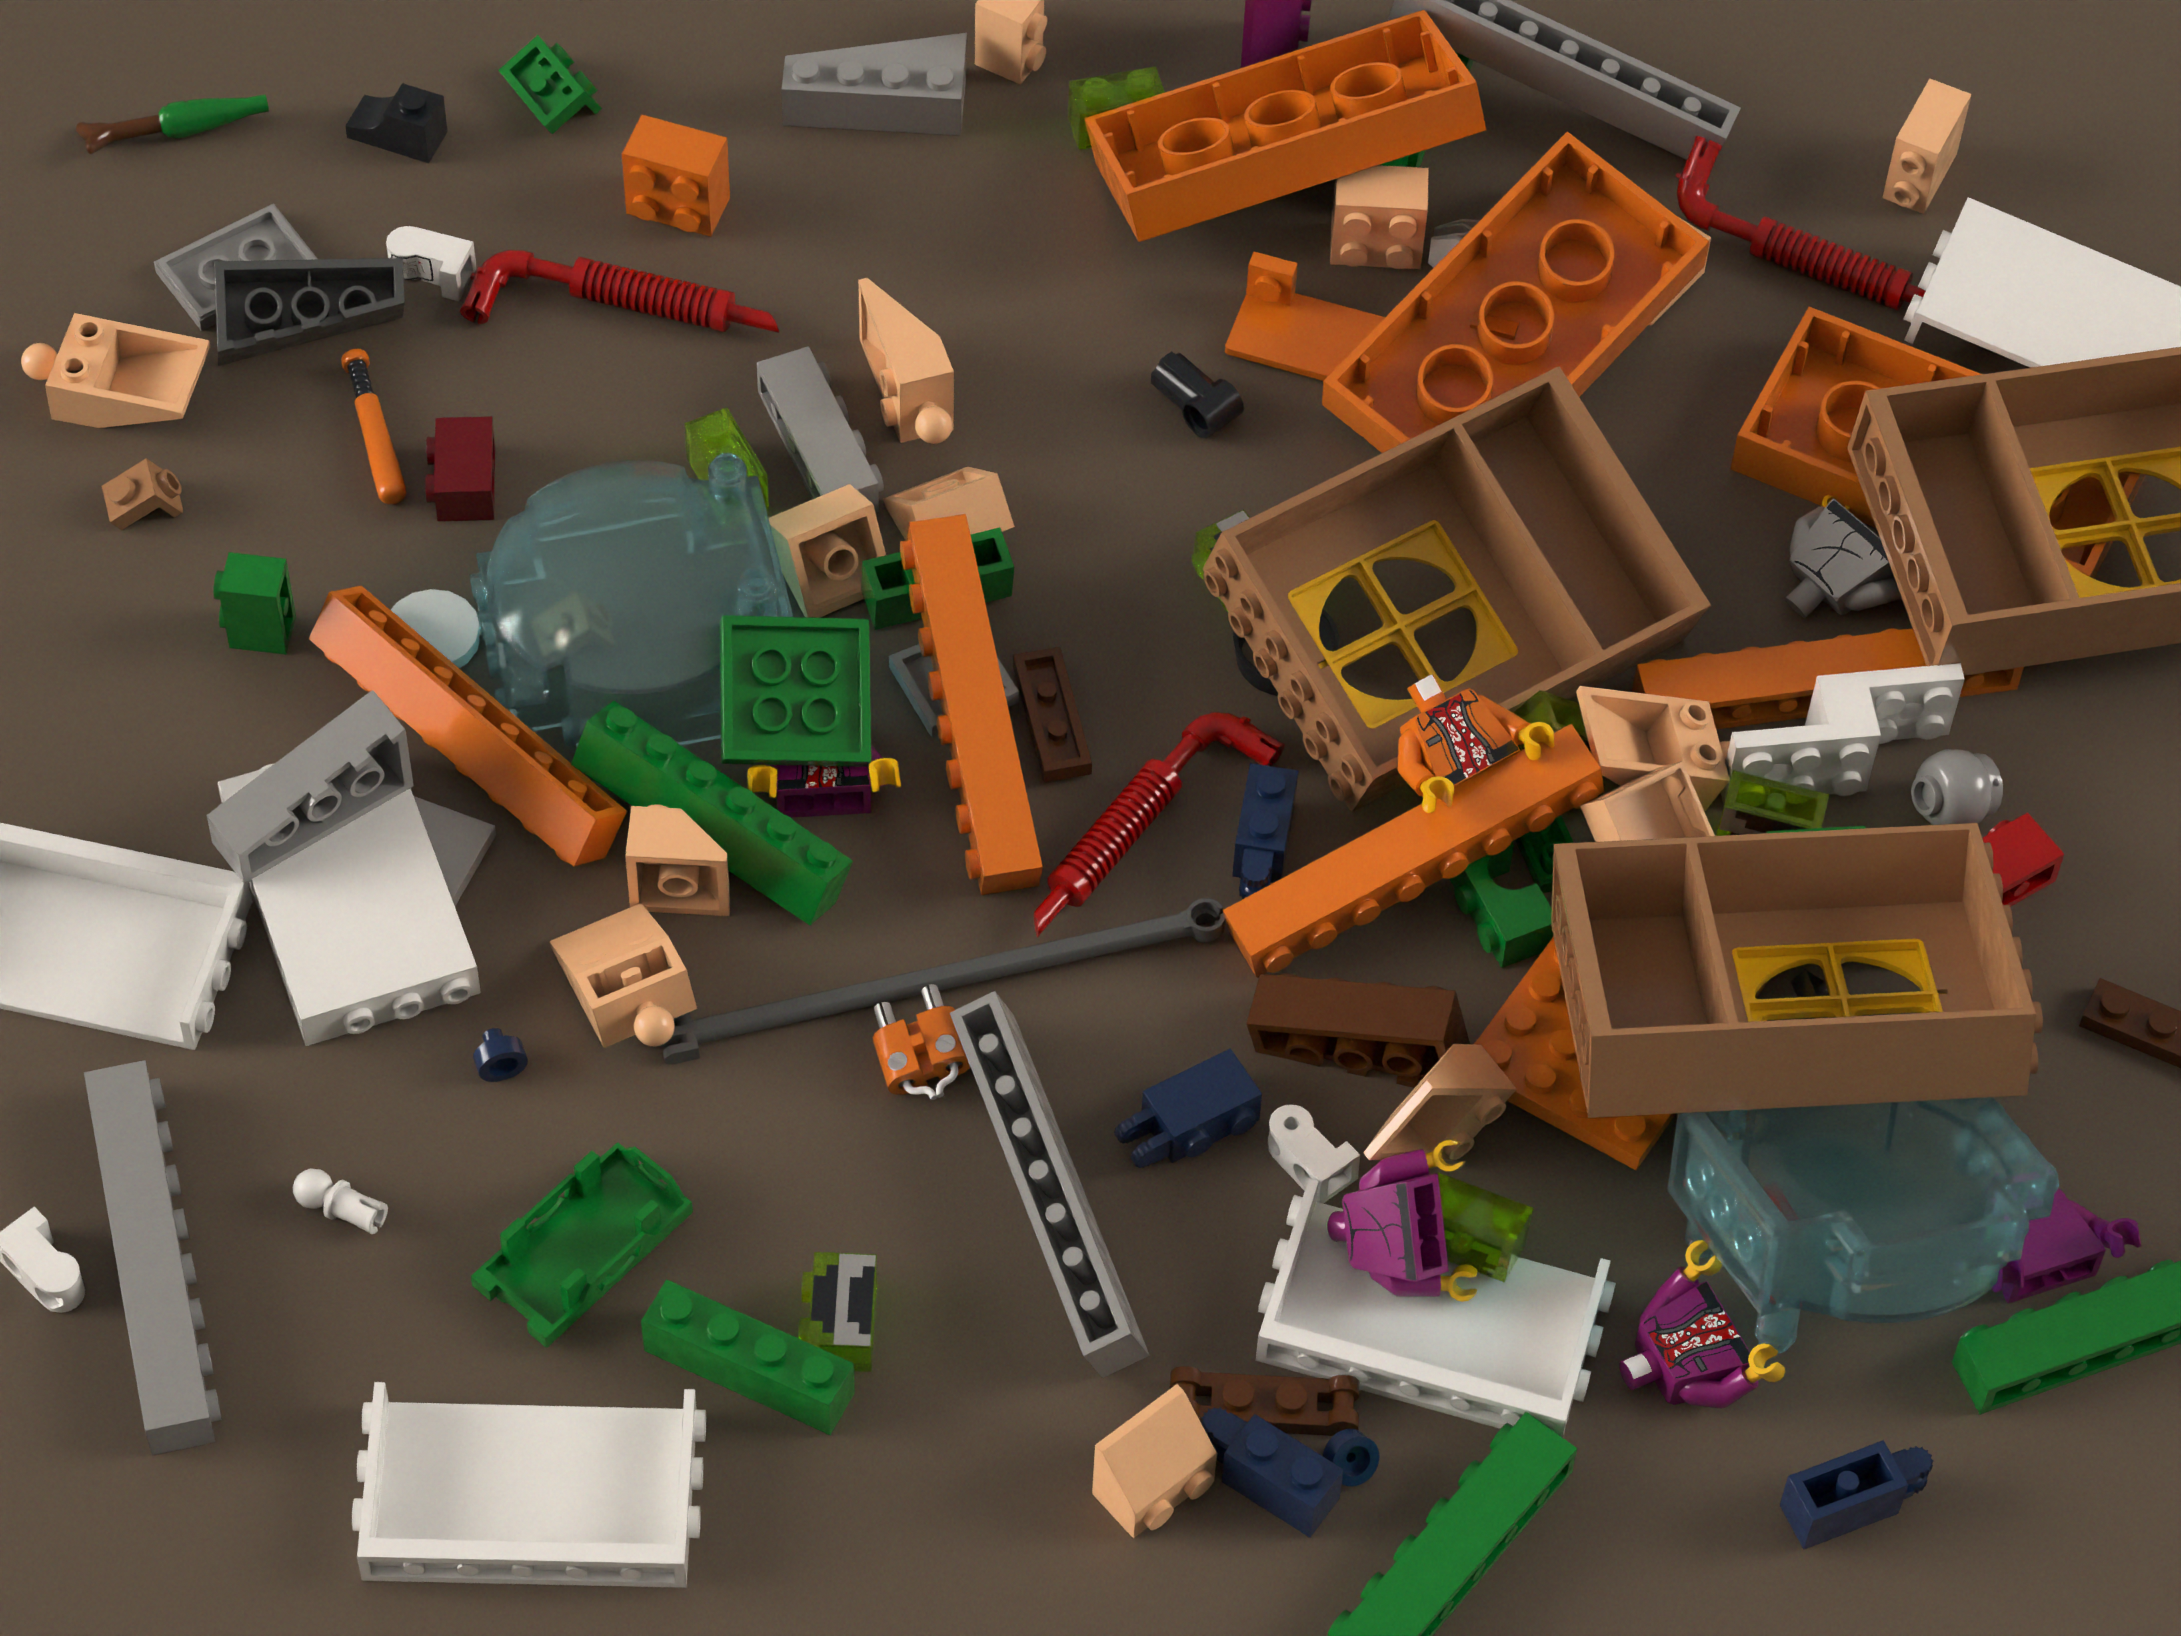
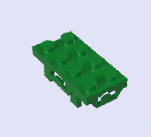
(584, 1241)

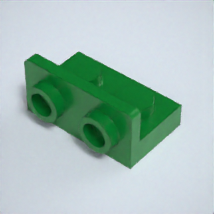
(547, 84)

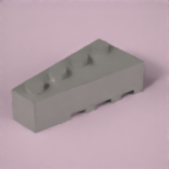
(314, 789)

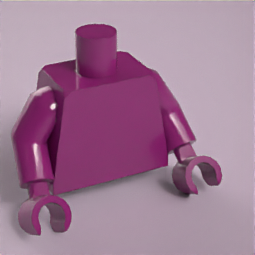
(2064, 1249)

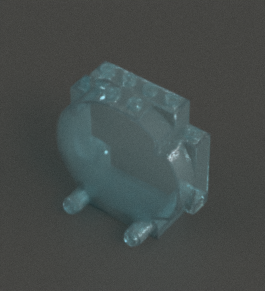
(621, 594)
(1859, 1205)

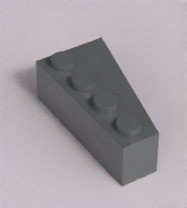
(295, 302)

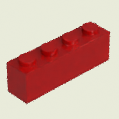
(2023, 857)

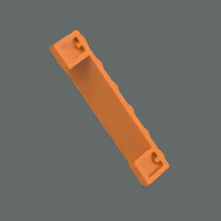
(1303, 331)

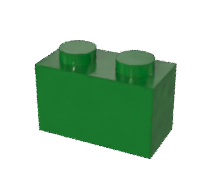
(255, 602)

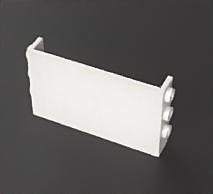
(2040, 294)
(363, 923)
(115, 936)
(1475, 1359)
(528, 1493)

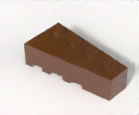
(1356, 1024)

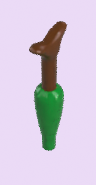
(174, 120)

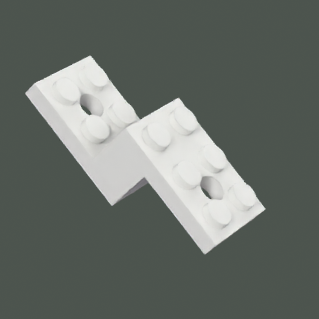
(1847, 724)

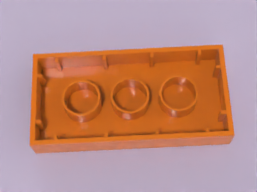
(1284, 124)
(1565, 255)
(1810, 406)

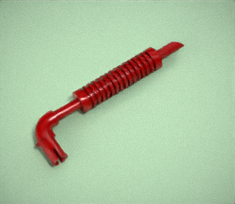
(1786, 244)
(614, 287)
(1140, 805)

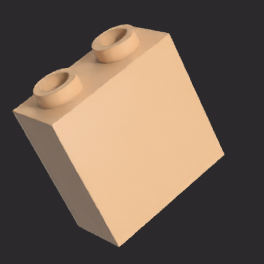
(1926, 146)
(1649, 808)

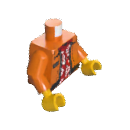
(1459, 739)

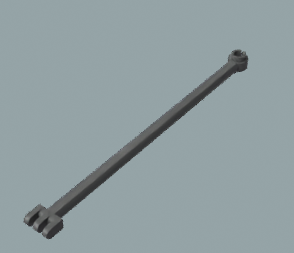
(690, 1033)

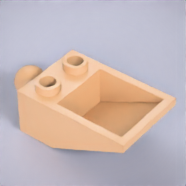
(907, 367)
(117, 373)
(1647, 731)
(626, 977)
(1449, 1103)

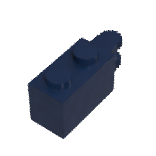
(1264, 827)
(1193, 1111)
(1274, 1469)
(1852, 1491)

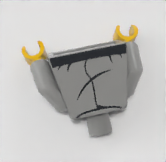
(1838, 562)

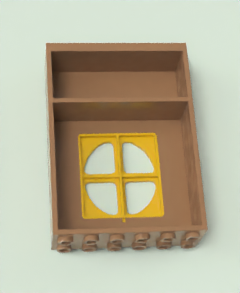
(1966, 493)
(1525, 523)
(1682, 932)

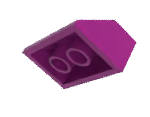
(1273, 28)

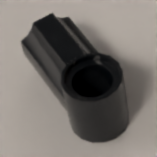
(1203, 402)

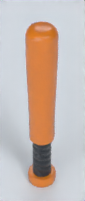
(379, 447)

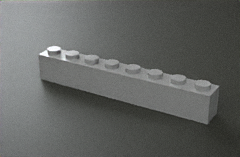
(1579, 71)
(1049, 1185)
(150, 1258)

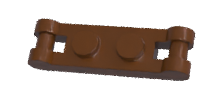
(1280, 1400)

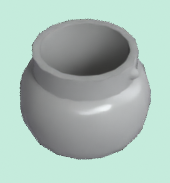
(1957, 787)

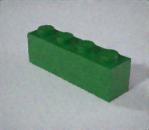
(748, 1357)

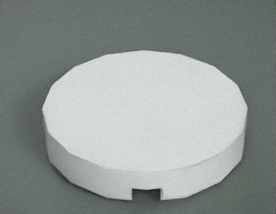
(443, 621)

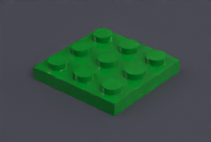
(795, 691)

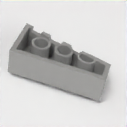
(879, 86)

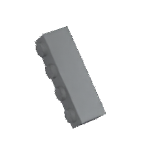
(815, 426)

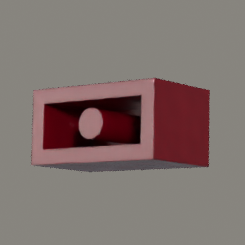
(463, 468)

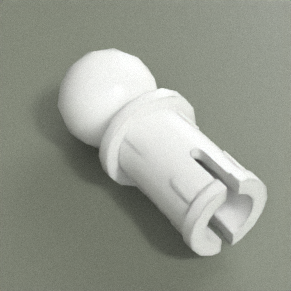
(315, 1189)

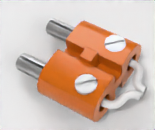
(919, 1049)

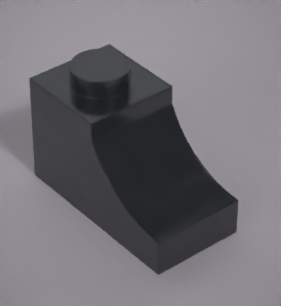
(404, 124)

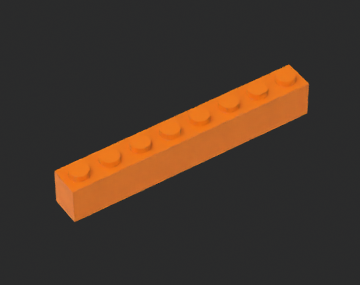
(1780, 680)
(972, 704)
(468, 726)
(1412, 853)

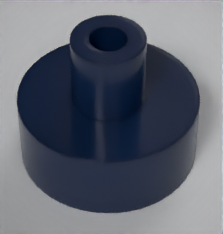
(499, 1056)
(1354, 1454)

